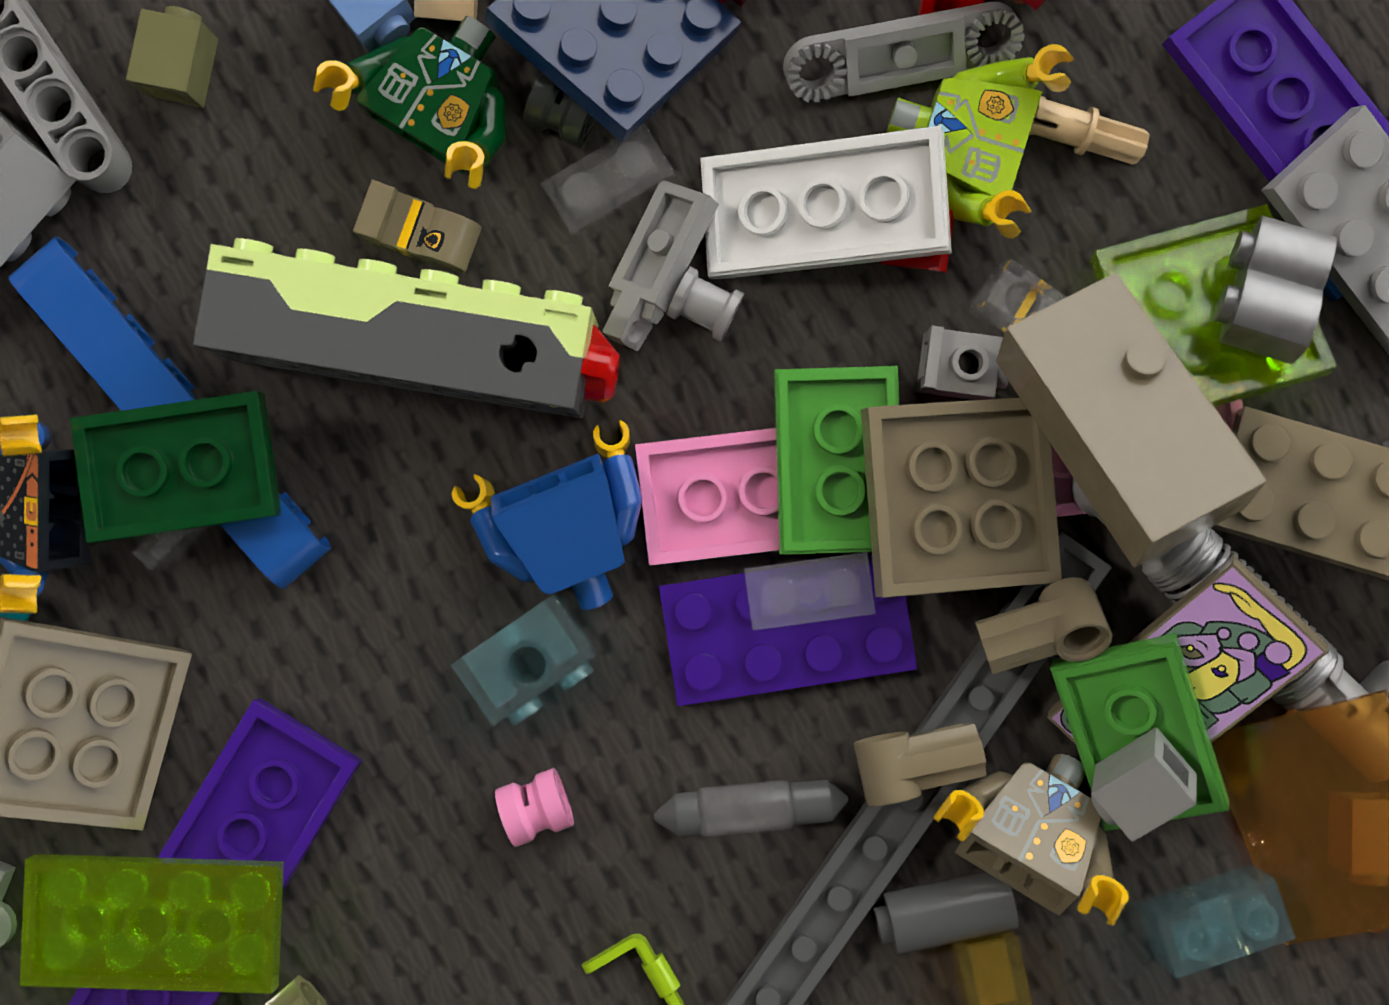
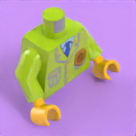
(985, 130)

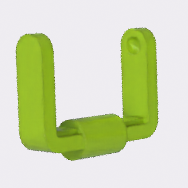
(654, 965)

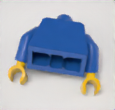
(564, 523)

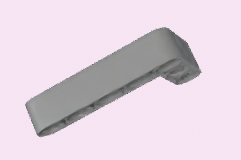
(45, 89)

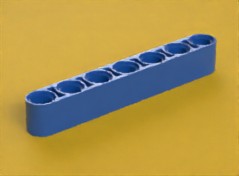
(134, 376)

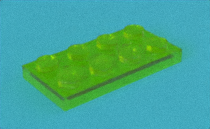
(151, 923)

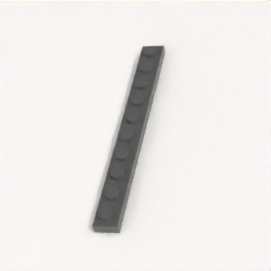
(886, 834)

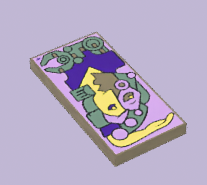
(1235, 643)

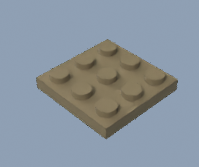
(959, 497)
(83, 723)

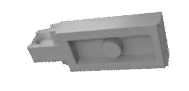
(656, 261)

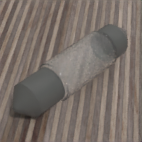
(751, 807)

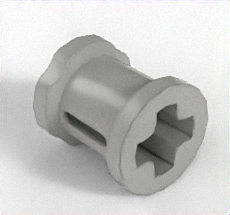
(705, 304)

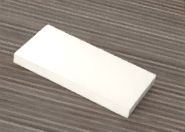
(828, 204)

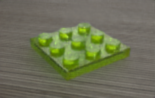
(1178, 286)

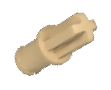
(1089, 131)

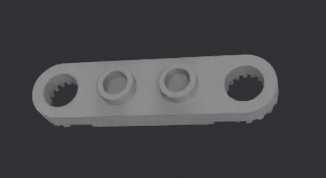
(902, 51)

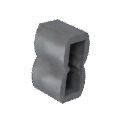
(1275, 289)

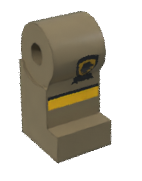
(416, 228)

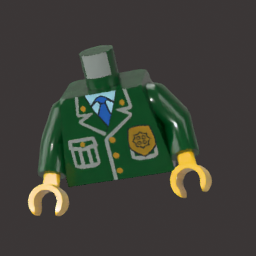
(429, 94)

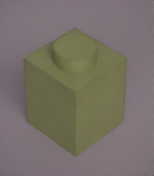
(172, 56)

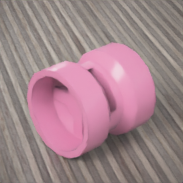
(534, 807)

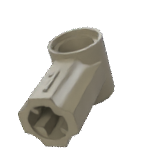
(1062, 623)
(901, 765)

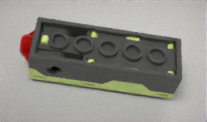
(403, 329)

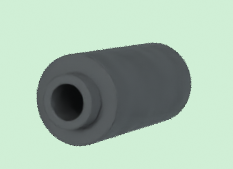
(946, 912)

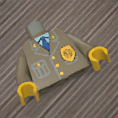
(1038, 836)

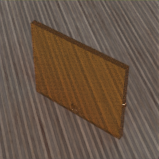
(1317, 811)

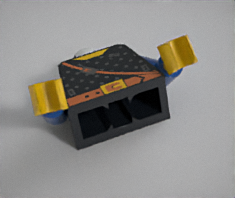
(38, 512)

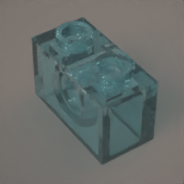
(491, 670)
(1215, 920)

